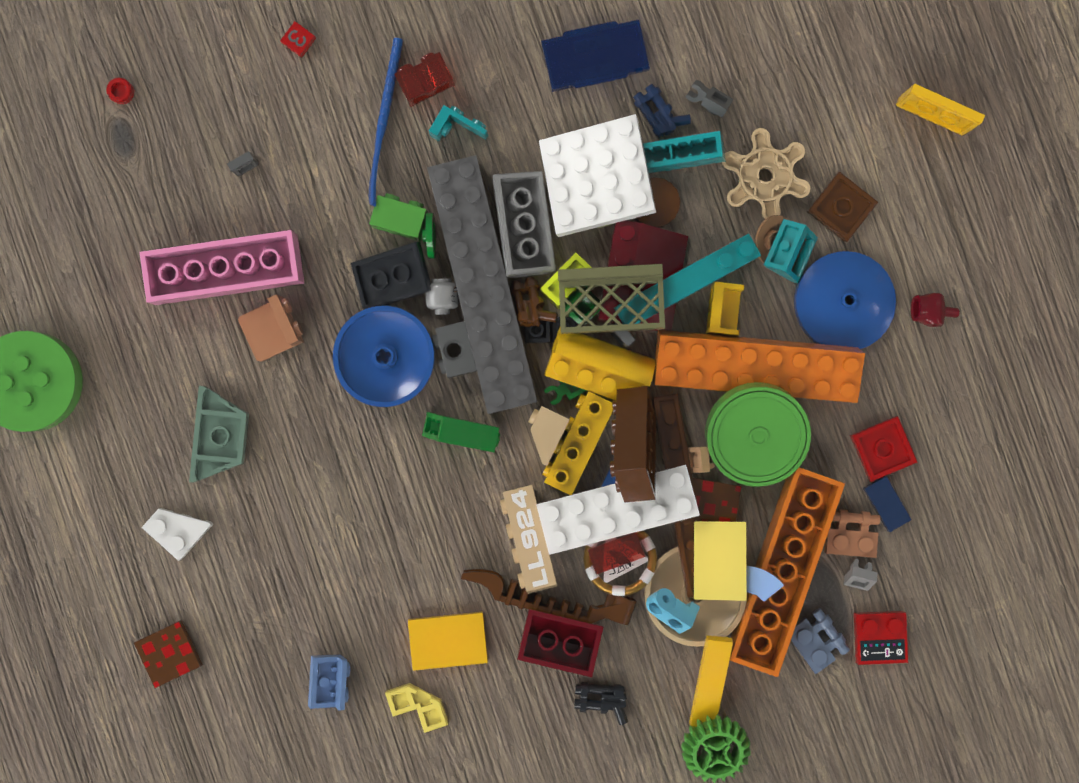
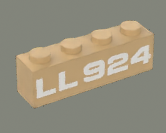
(529, 540)

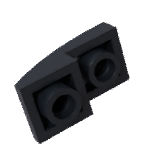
(546, 331)

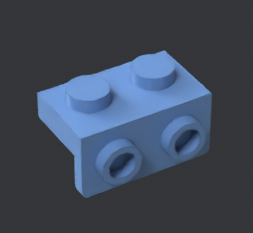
(328, 682)

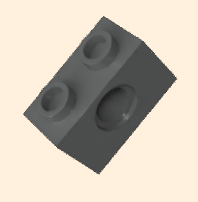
(450, 335)

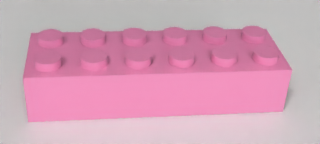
(221, 267)

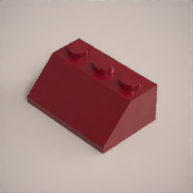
(560, 643)

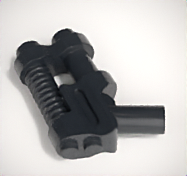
(611, 699)

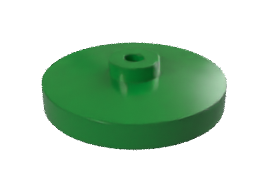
(429, 235)

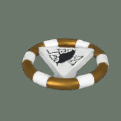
(618, 590)

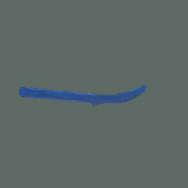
(384, 113)

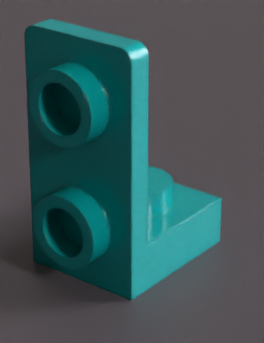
(443, 125)

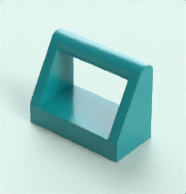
(786, 249)

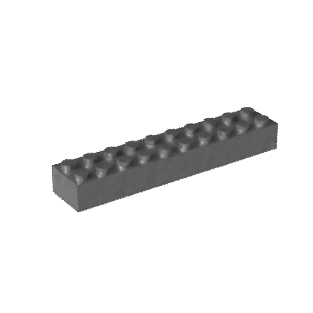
(482, 284)

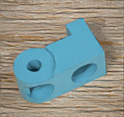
(672, 610)

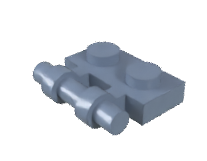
(811, 646)

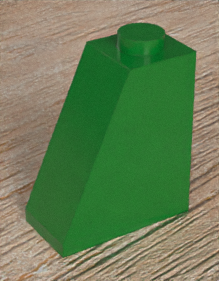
(461, 432)

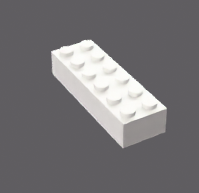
(604, 515)

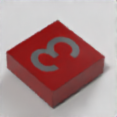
(298, 39)

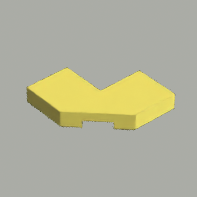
(410, 697)

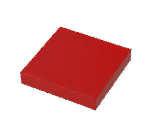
(883, 448)

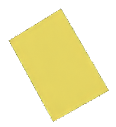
(720, 561)

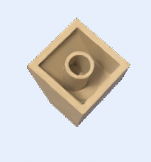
(547, 431)

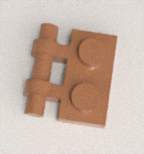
(853, 542)

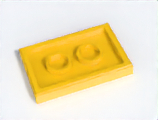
(939, 110)
(447, 641)

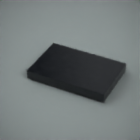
(391, 276)

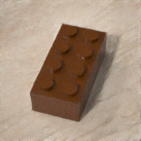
(634, 445)

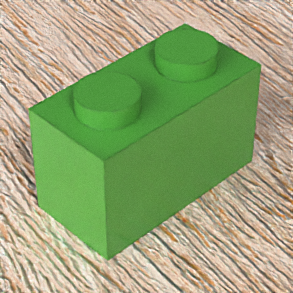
(399, 217)

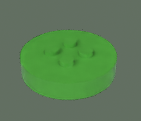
(37, 381)
(757, 434)

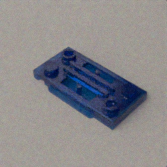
(595, 55)

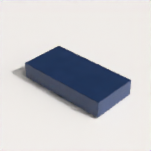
(887, 504)

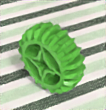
(716, 739)

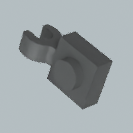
(713, 99)

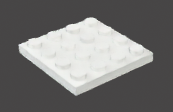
(597, 176)

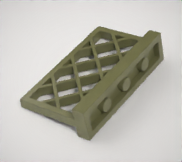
(614, 277)

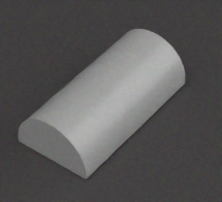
(524, 224)

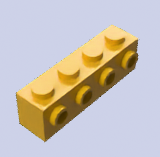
(579, 442)

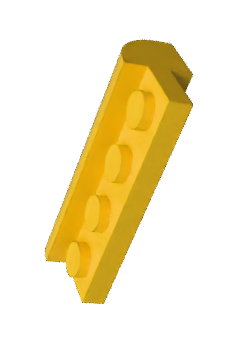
(597, 365)

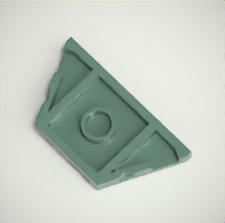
(218, 435)

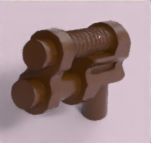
(530, 311)

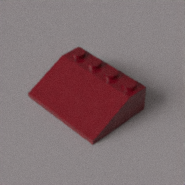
(644, 245)

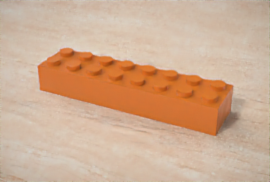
(731, 361)
(791, 555)

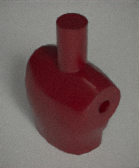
(931, 310)

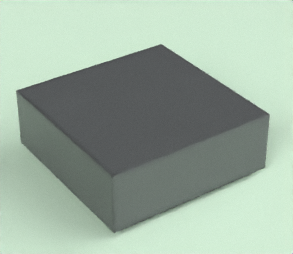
(243, 164)

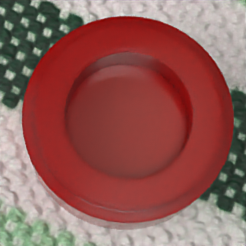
(120, 91)

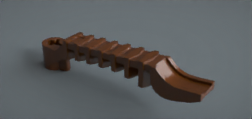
(615, 607)

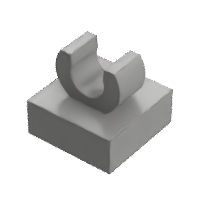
(859, 577)

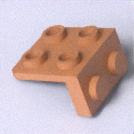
(271, 328)

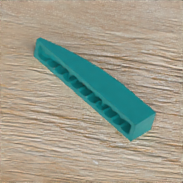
(684, 152)
(695, 277)

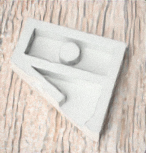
(176, 531)

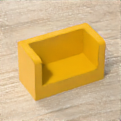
(724, 309)

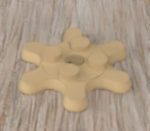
(780, 165)

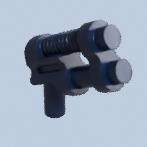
(663, 120)

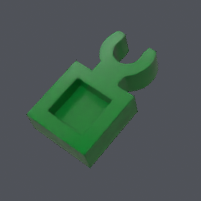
(562, 389)

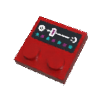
(880, 637)

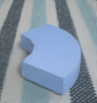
(762, 582)

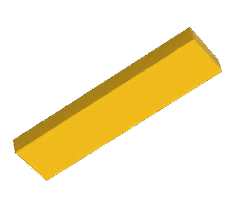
(711, 678)

